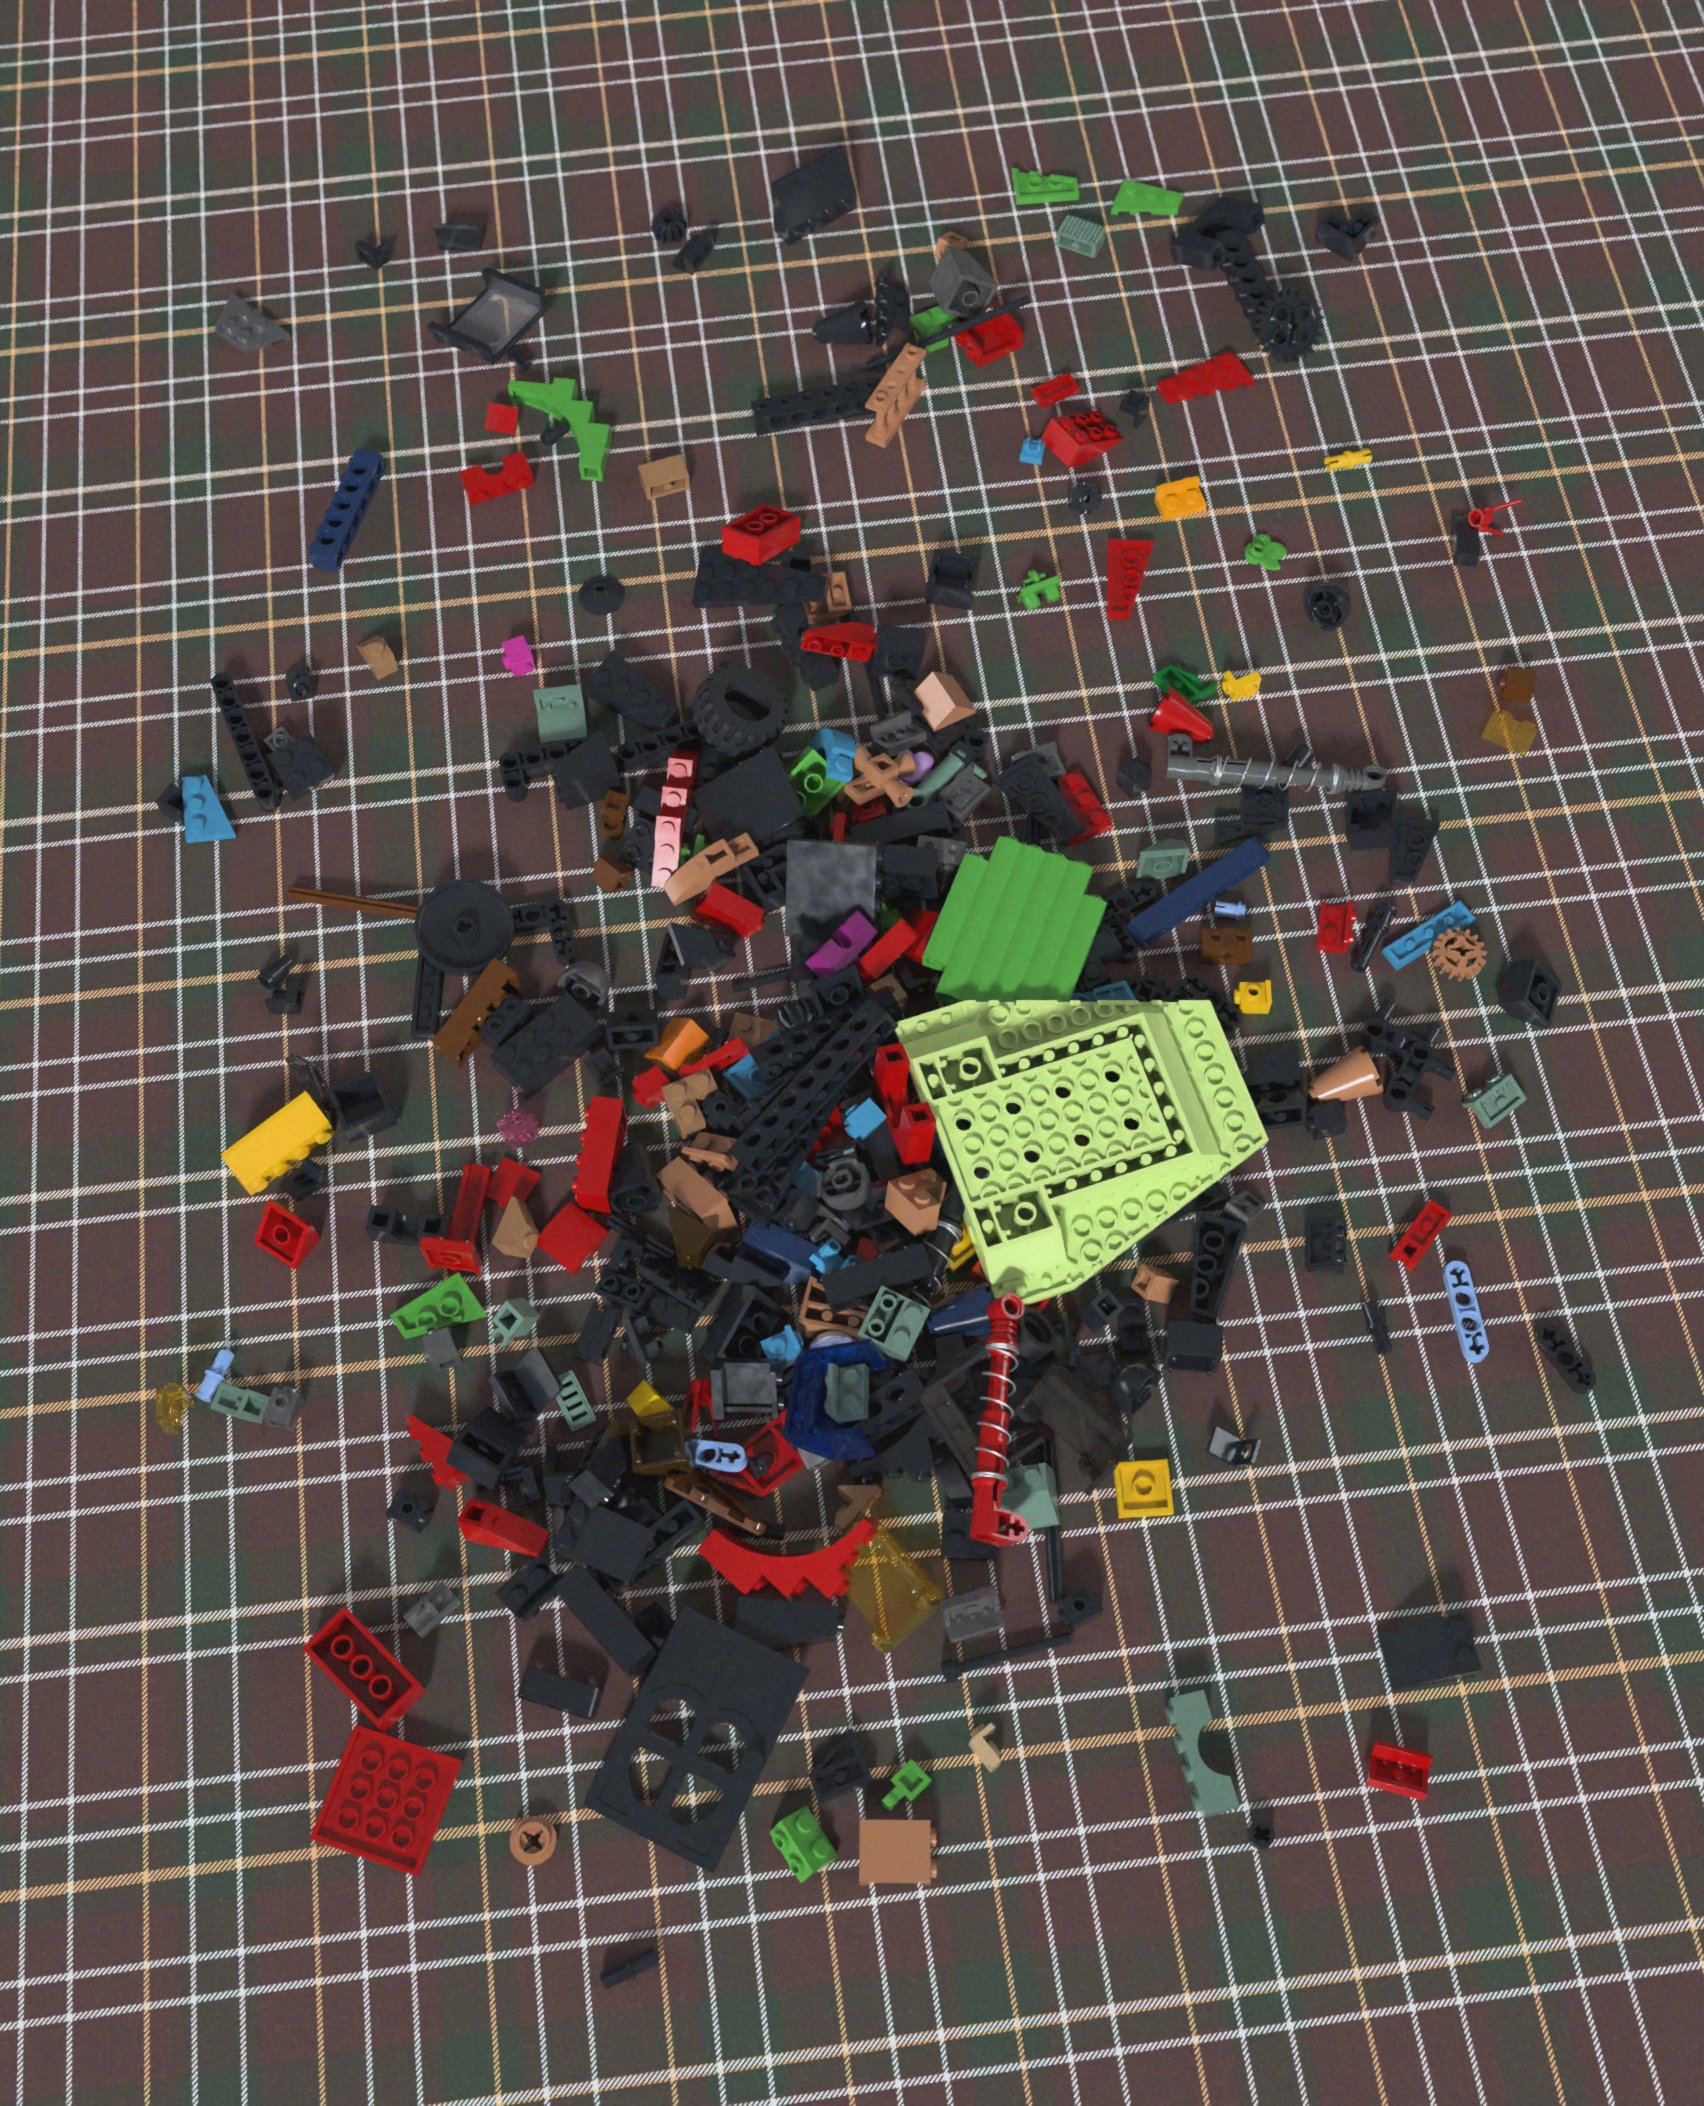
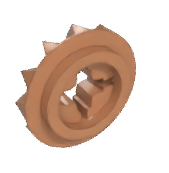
(518, 1841)

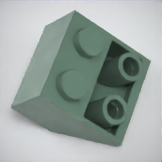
(893, 1323)

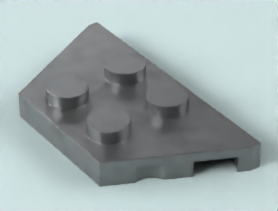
(247, 327)

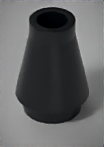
(274, 973)

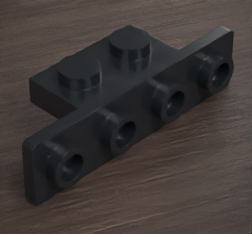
(891, 308)
(873, 1210)

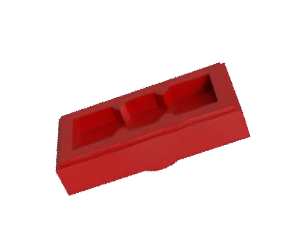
(1055, 390)

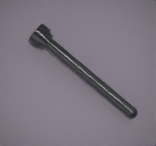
(953, 1669)

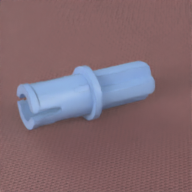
(215, 1375)

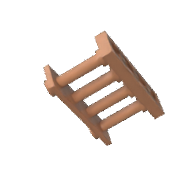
(895, 395)

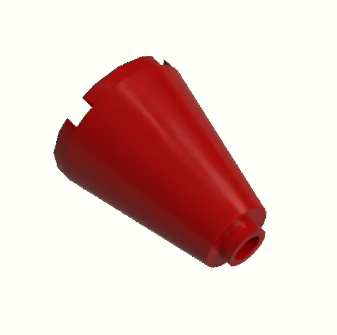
(1179, 716)

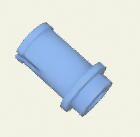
(1230, 910)

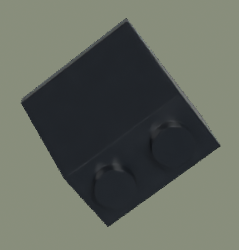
(1529, 993)

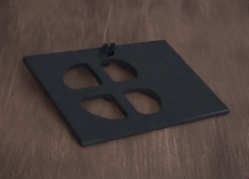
(724, 1682)

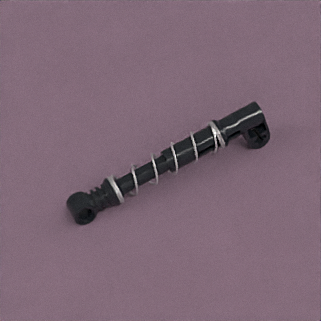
(938, 1252)

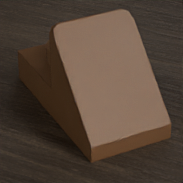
(860, 1500)

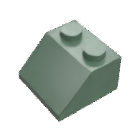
(1032, 1494)

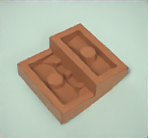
(837, 601)

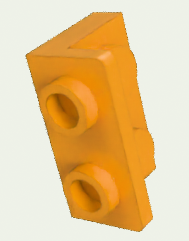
(1179, 498)

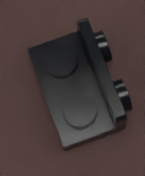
(1325, 1245)
(528, 1589)

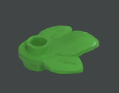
(1265, 552)

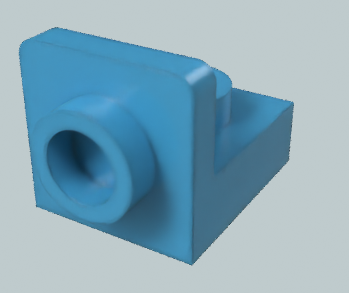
(783, 1346)

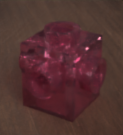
(518, 1128)

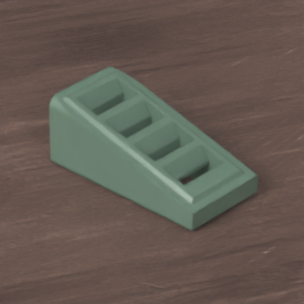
(566, 1379)

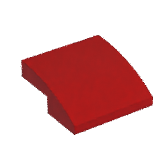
(572, 1237)

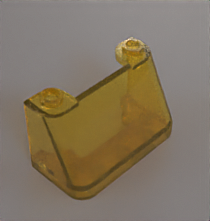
(891, 1590)

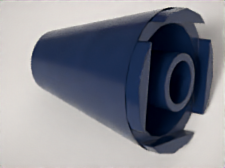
(963, 1314)

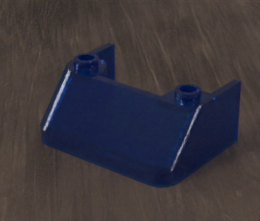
(806, 1420)

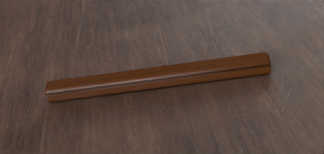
(353, 902)

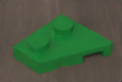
(1184, 683)

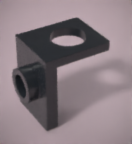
(1232, 1449)

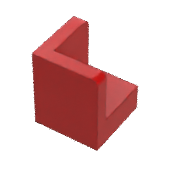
(501, 418)

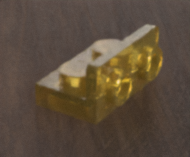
(1510, 733)
(169, 1405)

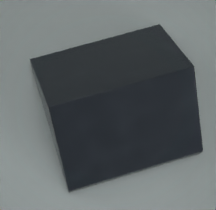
(459, 236)

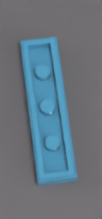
(1422, 937)

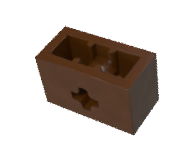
(1225, 946)

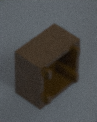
(661, 1445)

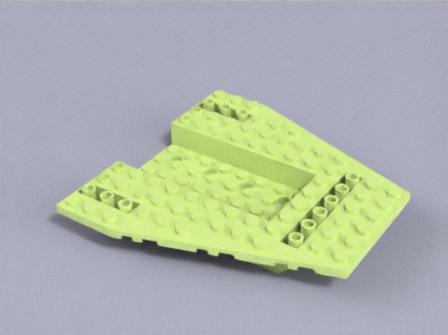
(1078, 1206)

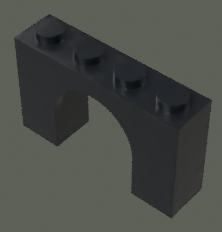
(1194, 244)

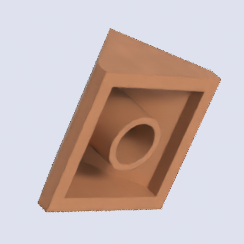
(943, 700)

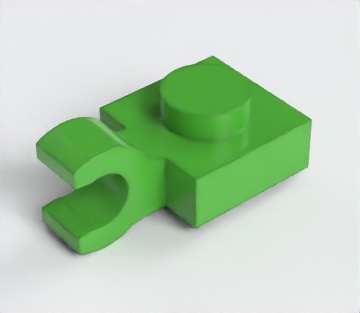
(888, 917)
(908, 1783)

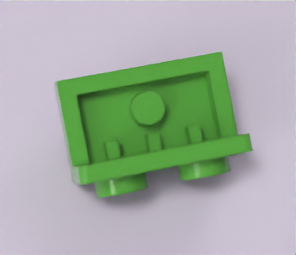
(803, 1844)

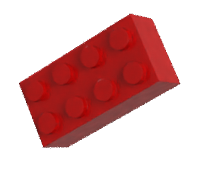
(600, 1154)
(364, 1669)

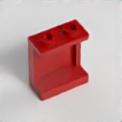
(991, 339)

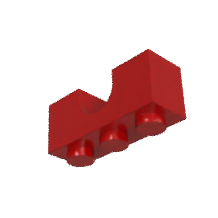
(512, 478)

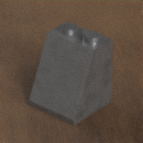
(962, 284)

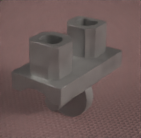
(432, 1609)

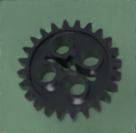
(1270, 325)

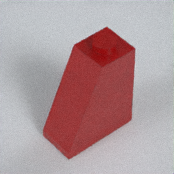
(728, 911)
(885, 951)

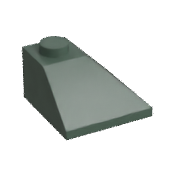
(1163, 860)

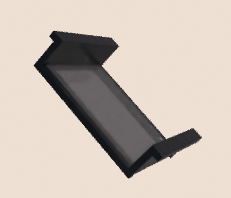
(494, 317)

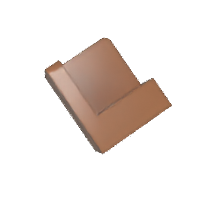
(1155, 1283)

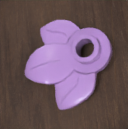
(923, 764)

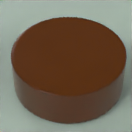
(611, 827)

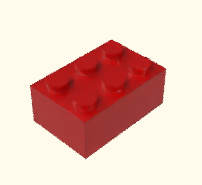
(761, 534)

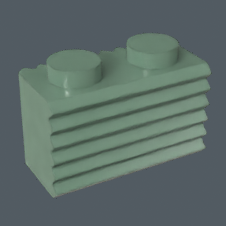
(1080, 236)

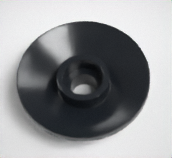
(601, 602)

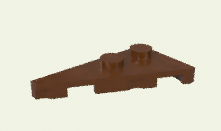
(706, 1493)

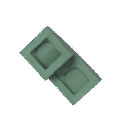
(240, 1403)

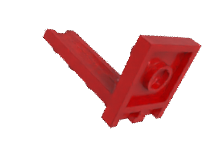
(459, 1250)

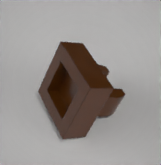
(615, 805)

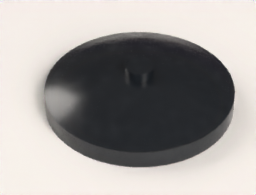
(464, 927)

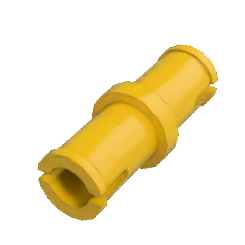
(1348, 459)

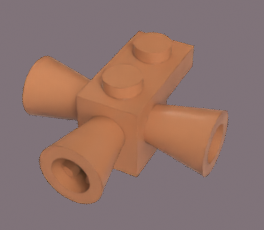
(880, 777)

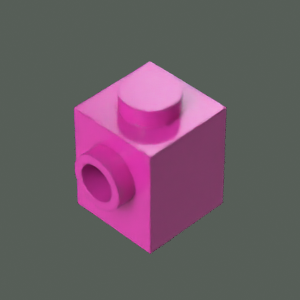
(517, 656)

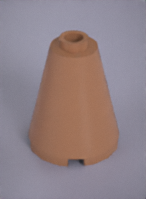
(1346, 1079)

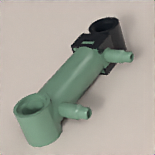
(958, 759)

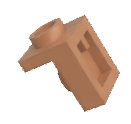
(949, 239)

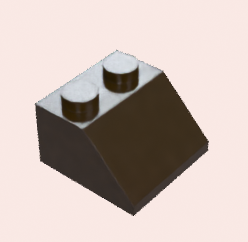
(690, 1239)

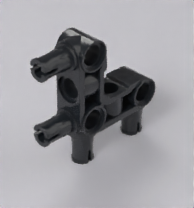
(1402, 1048)

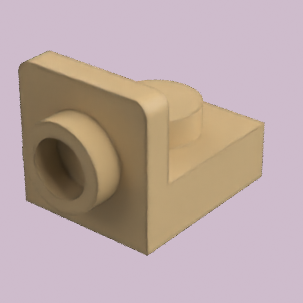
(986, 1752)

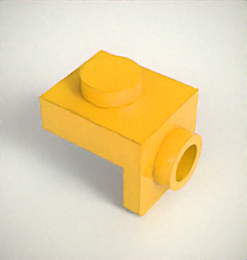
(1242, 687)

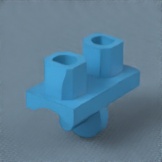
(827, 1258)

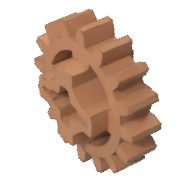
(1458, 954)

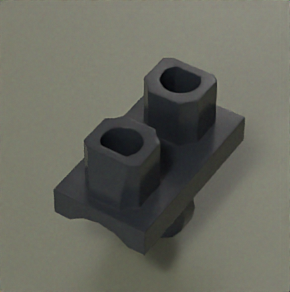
(638, 1341)

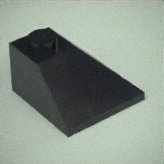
(701, 947)

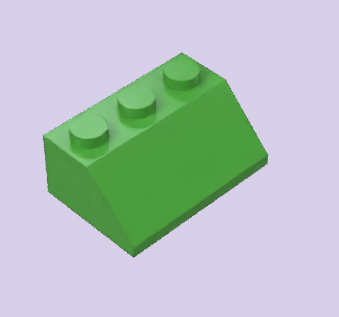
(811, 781)

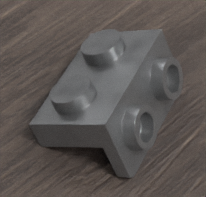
(896, 734)
(1046, 756)
(964, 794)
(972, 1613)

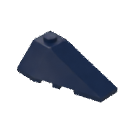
(784, 1250)

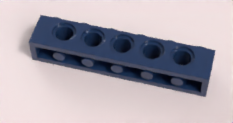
(346, 510)

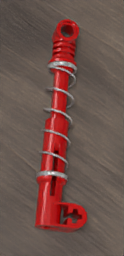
(989, 1475)

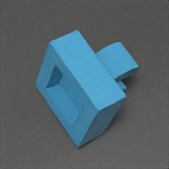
(1032, 451)

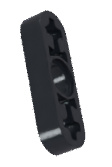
(1571, 1379)

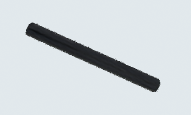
(1052, 1536)

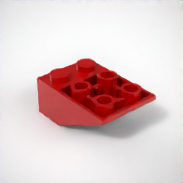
(1080, 437)

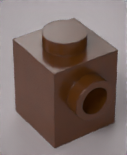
(1517, 684)
(611, 873)

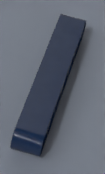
(1198, 892)

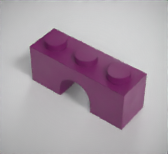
(853, 936)

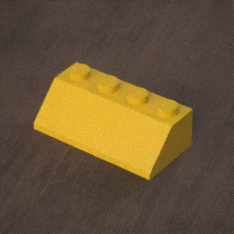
(278, 1143)

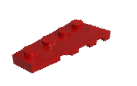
(1205, 378)

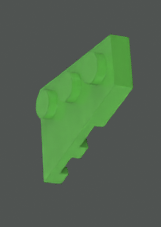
(1041, 189)
(1139, 197)
(440, 1307)

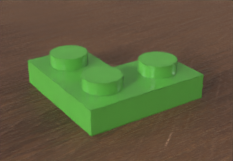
(932, 322)

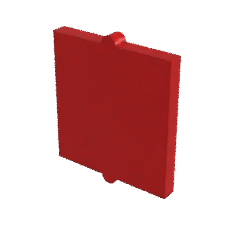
(512, 1181)

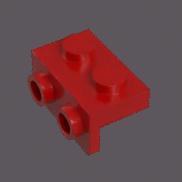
(1399, 1769)

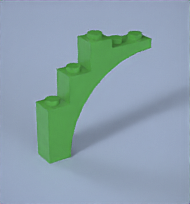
(579, 416)

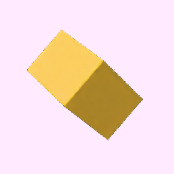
(647, 1400)

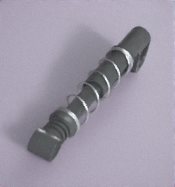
(1262, 773)

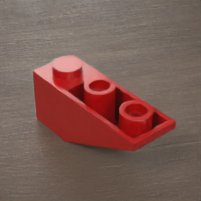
(842, 640)
(435, 1449)
(498, 1528)

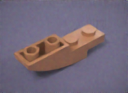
(707, 865)

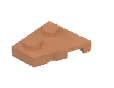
(751, 1029)

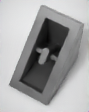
(1243, 1208)

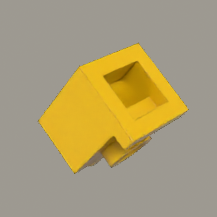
(1253, 997)

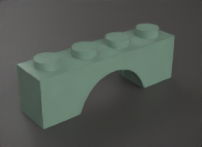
(1212, 1790)

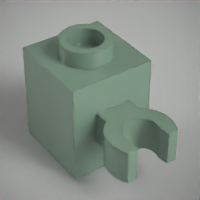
(514, 1320)

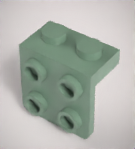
(560, 713)

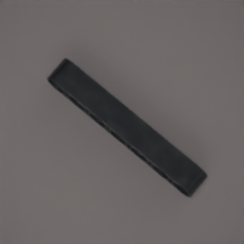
(240, 732)

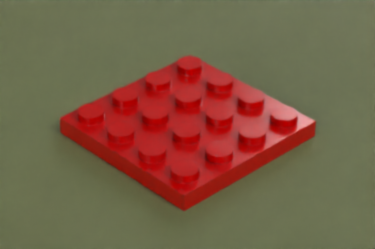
(386, 1800)

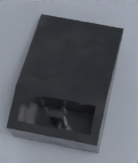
(488, 1447)

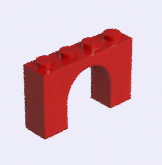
(909, 1125)

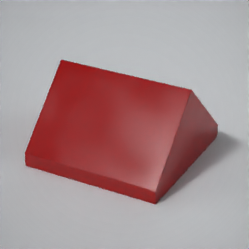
(285, 1235)

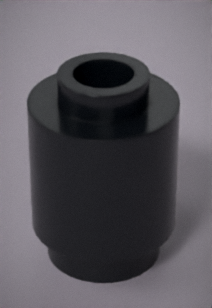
(1300, 753)

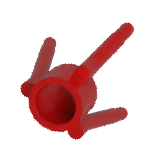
(1483, 516)
(698, 1395)

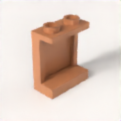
(896, 1851)

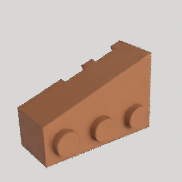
(697, 1197)
(818, 1319)

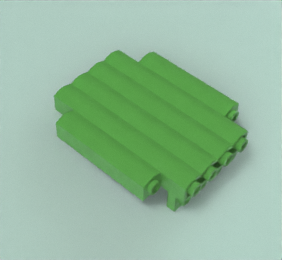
(1014, 926)

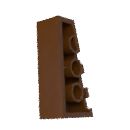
(461, 1033)

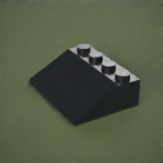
(813, 196)

